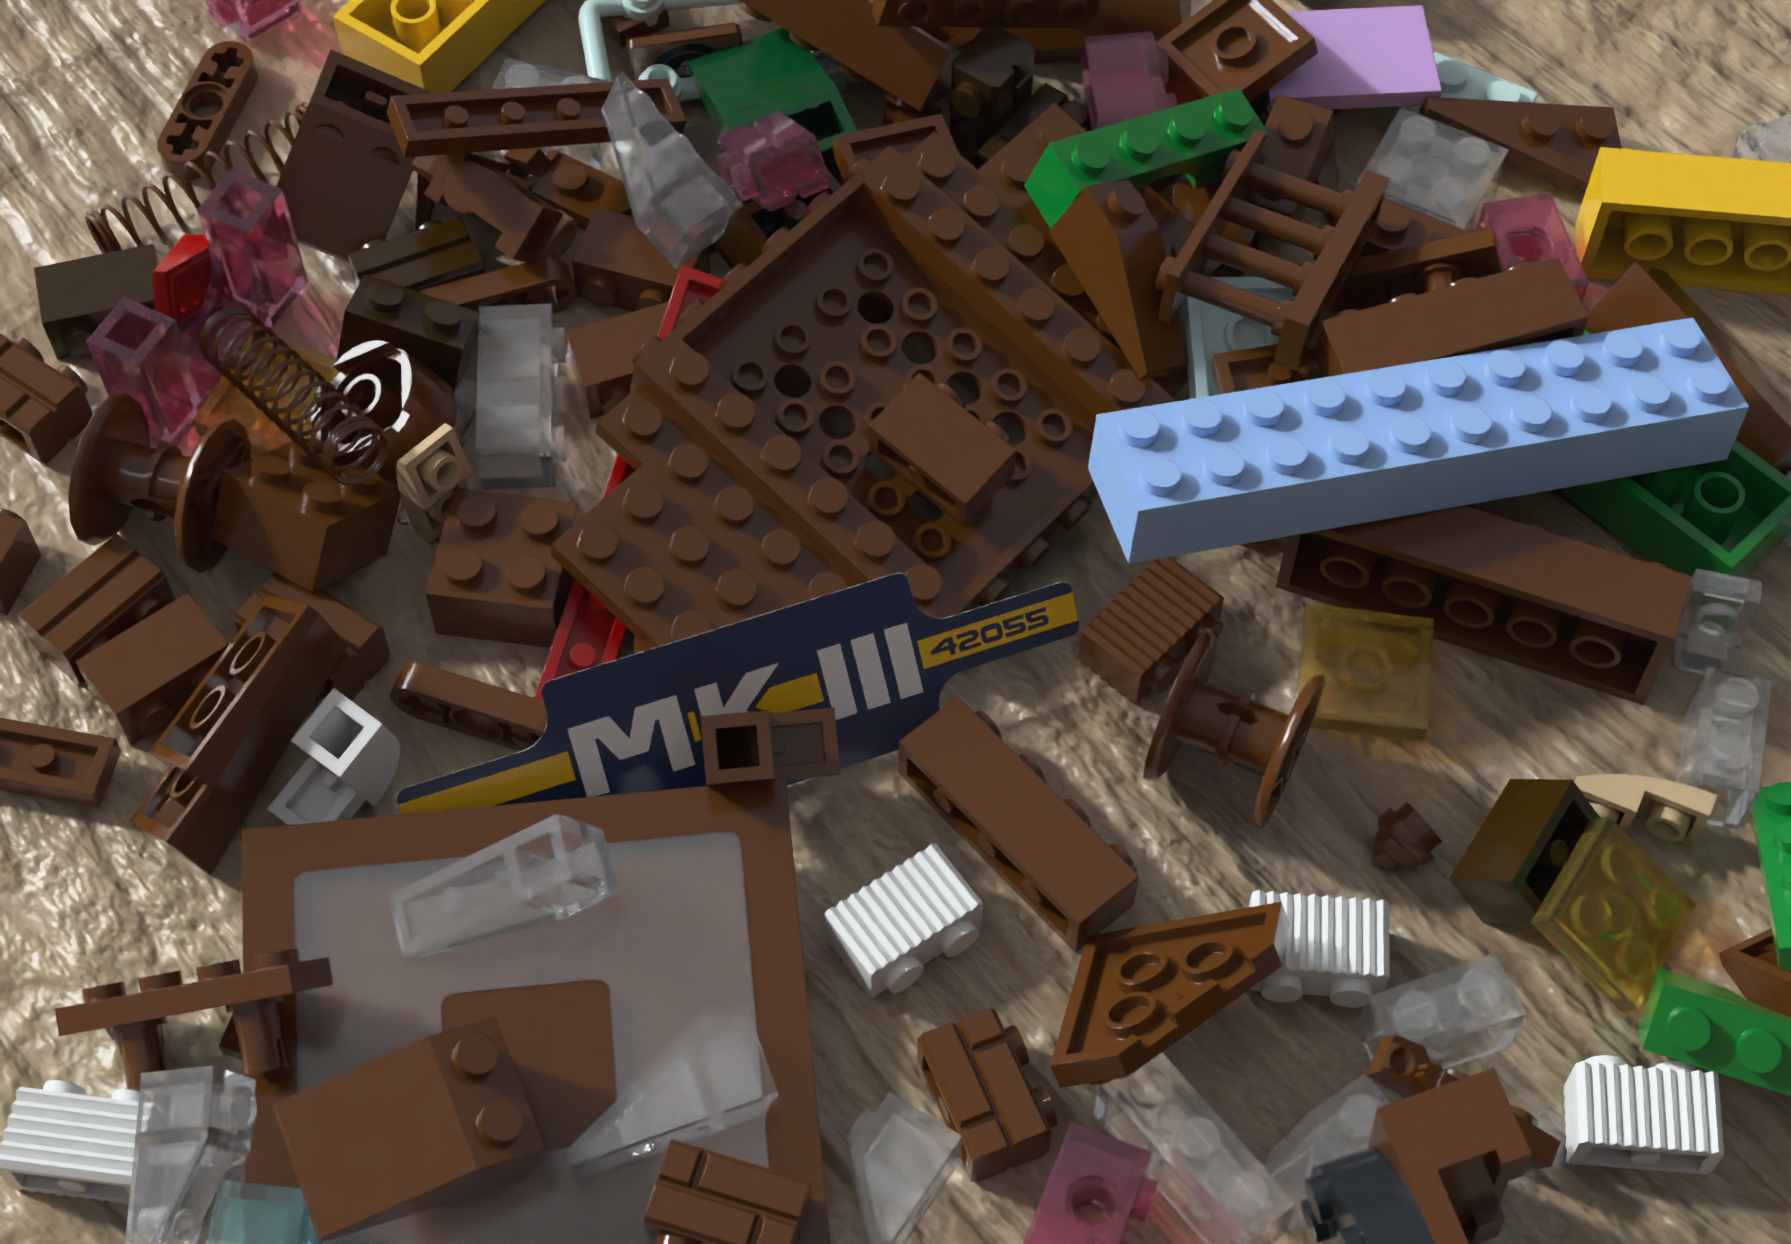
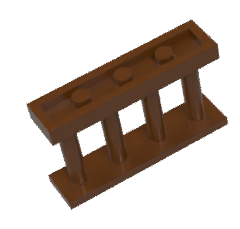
(1312, 284)

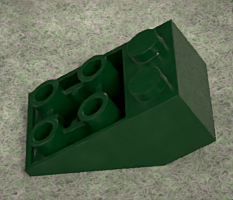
(770, 77)

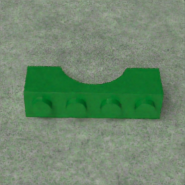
(1173, 141)
(1716, 1031)

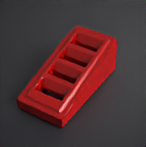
(182, 278)

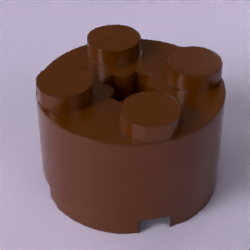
(395, 394)

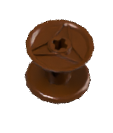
(122, 472)
(1232, 727)

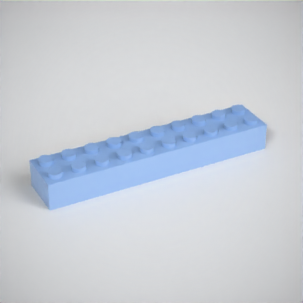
(1412, 438)

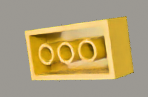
(428, 40)
(1689, 215)

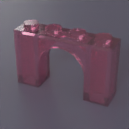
(251, 267)

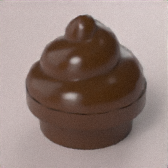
(1403, 839)

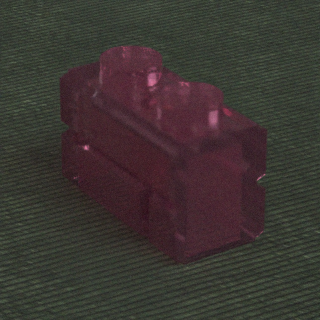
(772, 161)

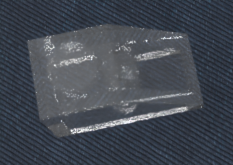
(1326, 1133)
(899, 1167)

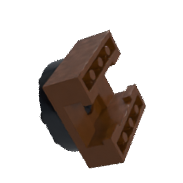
(1427, 1172)

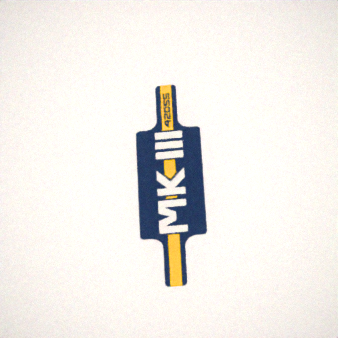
(855, 650)

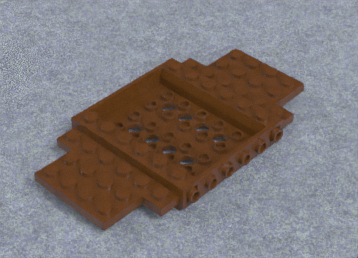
(760, 509)

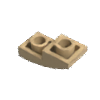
(428, 480)
(1660, 805)

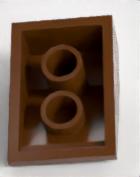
(410, 1131)

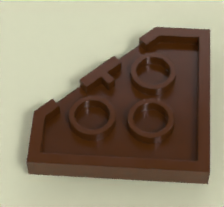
(1157, 984)

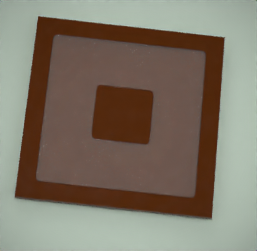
(580, 1000)

